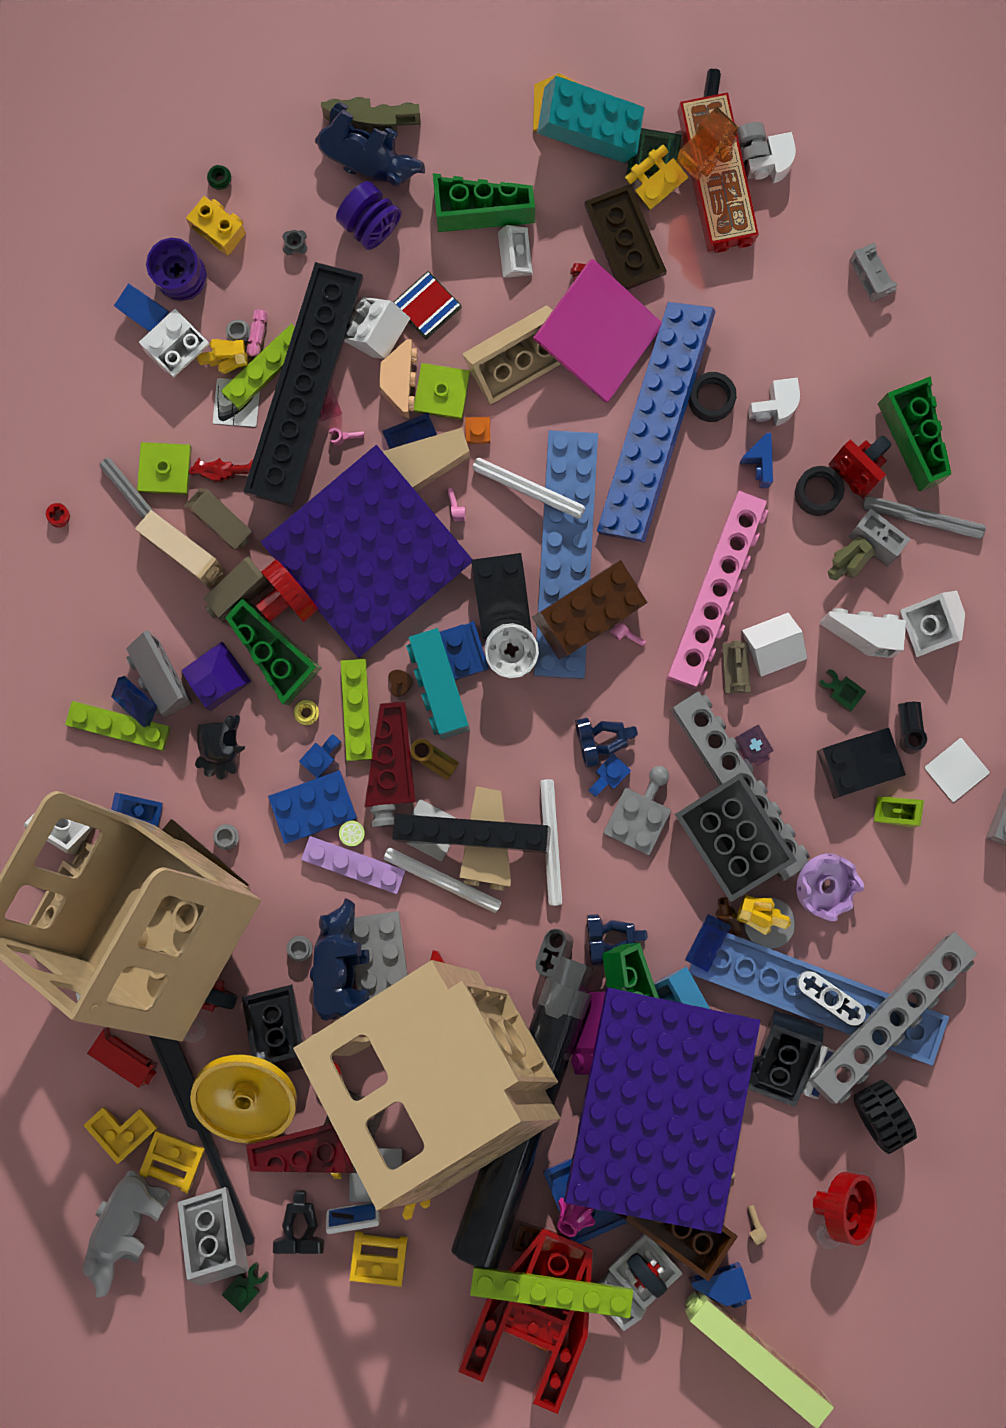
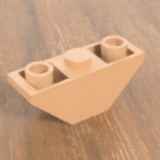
(398, 378)

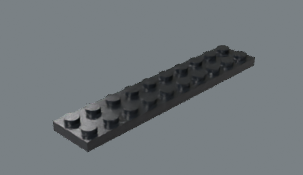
(303, 384)

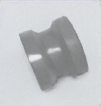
(383, 815)

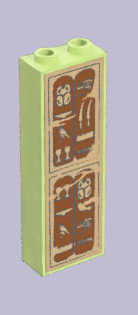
(758, 1358)

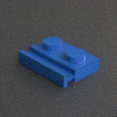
(464, 650)

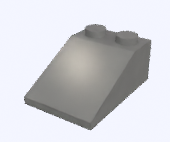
(211, 1238)

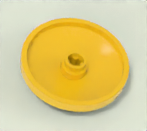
(243, 1098)

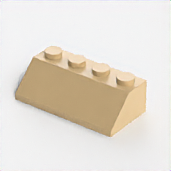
(510, 358)

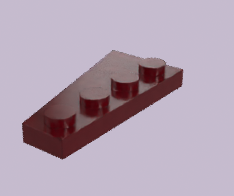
(391, 766)
(303, 1151)

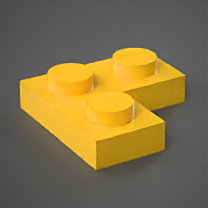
(120, 1139)

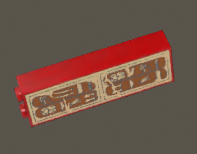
(724, 194)

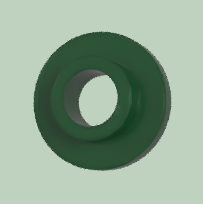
(214, 172)

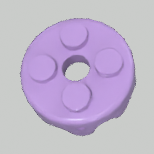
(839, 894)

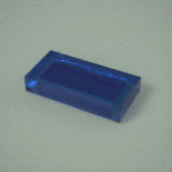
(409, 431)
(134, 701)
(707, 943)

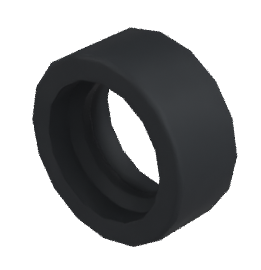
(718, 379)
(824, 472)

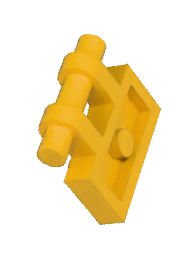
(662, 183)

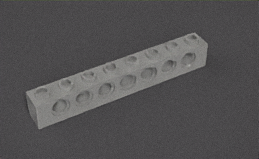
(700, 704)
(825, 1078)

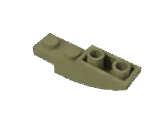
(378, 117)

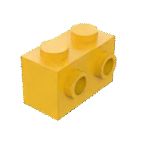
(216, 225)

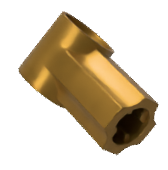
(436, 759)

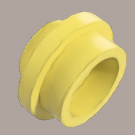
(304, 704)

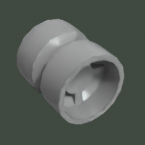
(752, 141)

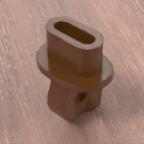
(728, 915)

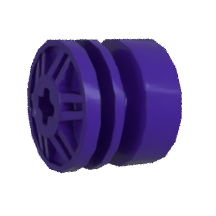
(368, 215)
(167, 260)

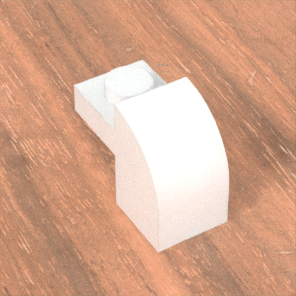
(778, 163)
(783, 402)

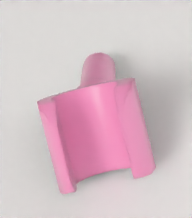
(344, 436)
(458, 513)
(620, 630)

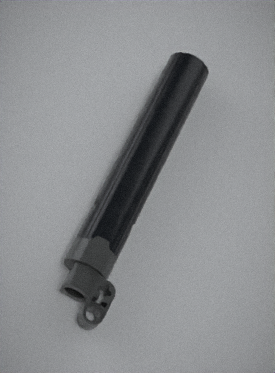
(503, 1181)

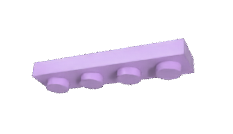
(353, 865)

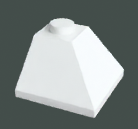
(935, 622)

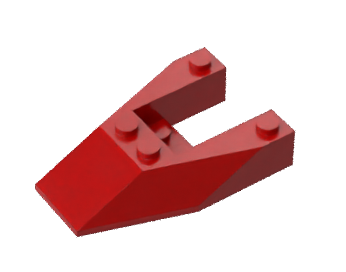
(552, 1328)

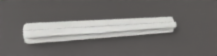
(529, 488)
(552, 858)
(442, 880)

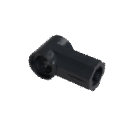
(911, 724)

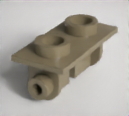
(736, 667)

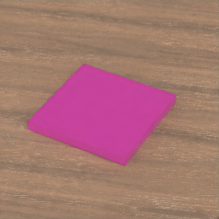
(598, 330)

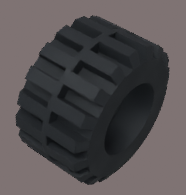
(885, 1116)

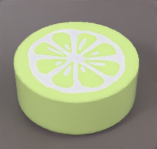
(352, 833)

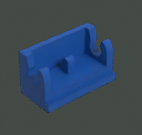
(140, 307)

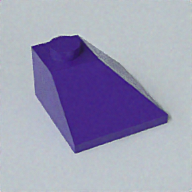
(215, 676)

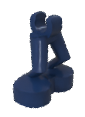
(586, 735)
(596, 933)

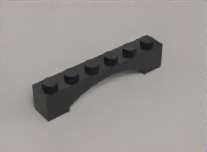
(470, 832)

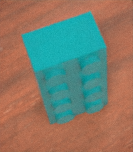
(590, 119)
(439, 683)

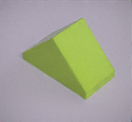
(899, 811)

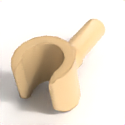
(758, 1234)

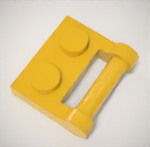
(175, 1153)
(375, 1267)

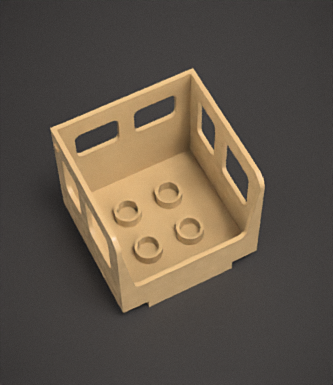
(135, 927)
(456, 1065)

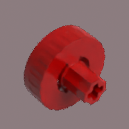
(285, 594)
(848, 1208)

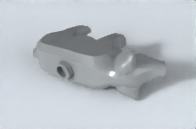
(117, 1224)

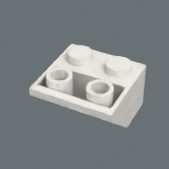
(376, 327)
(173, 343)

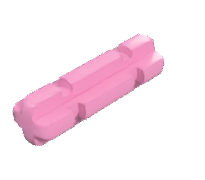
(256, 333)

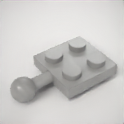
(637, 817)

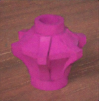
(573, 1218)

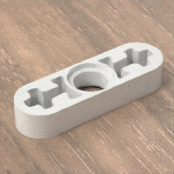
(842, 1015)

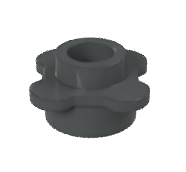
(291, 236)

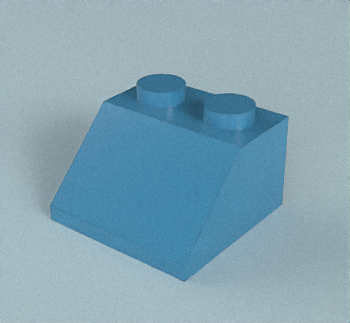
(680, 988)

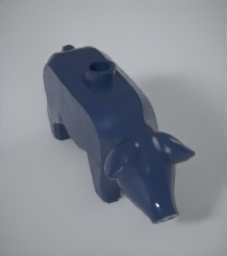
(363, 152)
(335, 965)

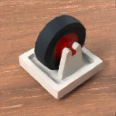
(645, 1270)

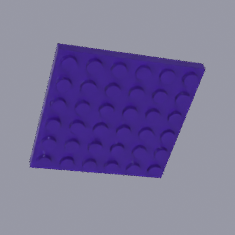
(367, 551)

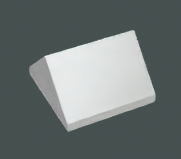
(775, 644)
(67, 835)

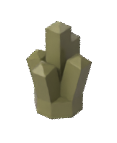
(851, 559)

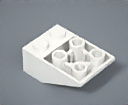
(867, 633)

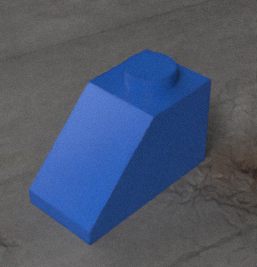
(725, 1286)

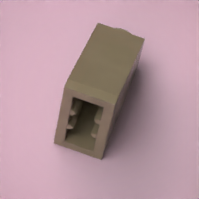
(218, 518)
(241, 583)

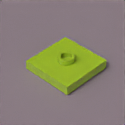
(441, 391)
(164, 468)

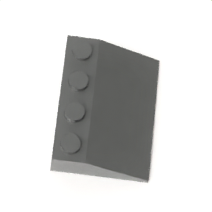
(735, 837)

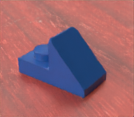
(761, 454)
(137, 807)

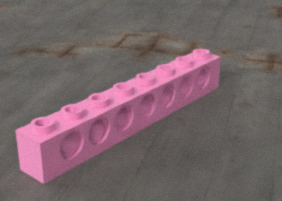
(743, 507)

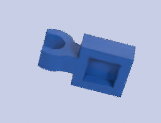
(318, 758)
(610, 774)

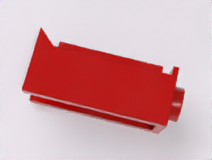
(123, 1059)

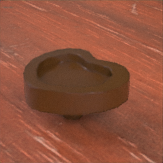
(400, 682)

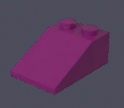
(585, 1042)

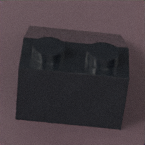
(501, 592)
(861, 762)
(274, 1027)
(790, 1054)

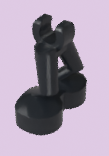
(308, 1243)

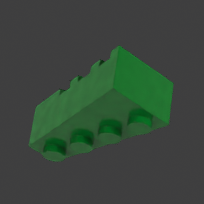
(481, 204)
(916, 430)
(277, 656)
(628, 970)

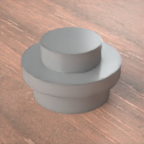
(237, 330)
(226, 837)
(299, 948)

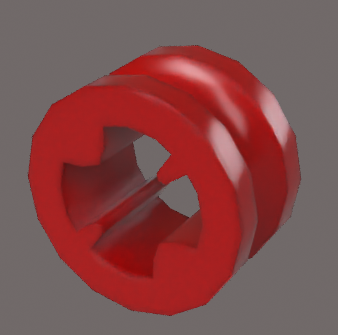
(64, 519)

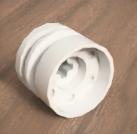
(524, 657)

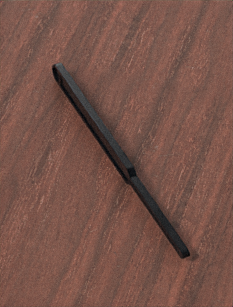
(181, 1083)

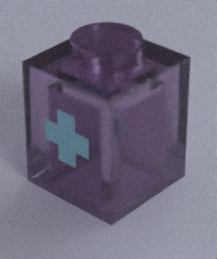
(754, 745)

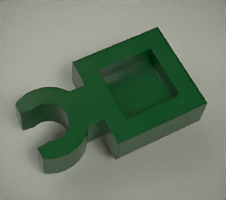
(845, 692)
(243, 1289)

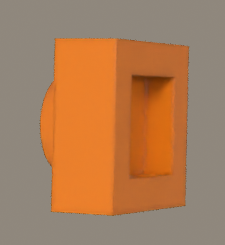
(477, 430)

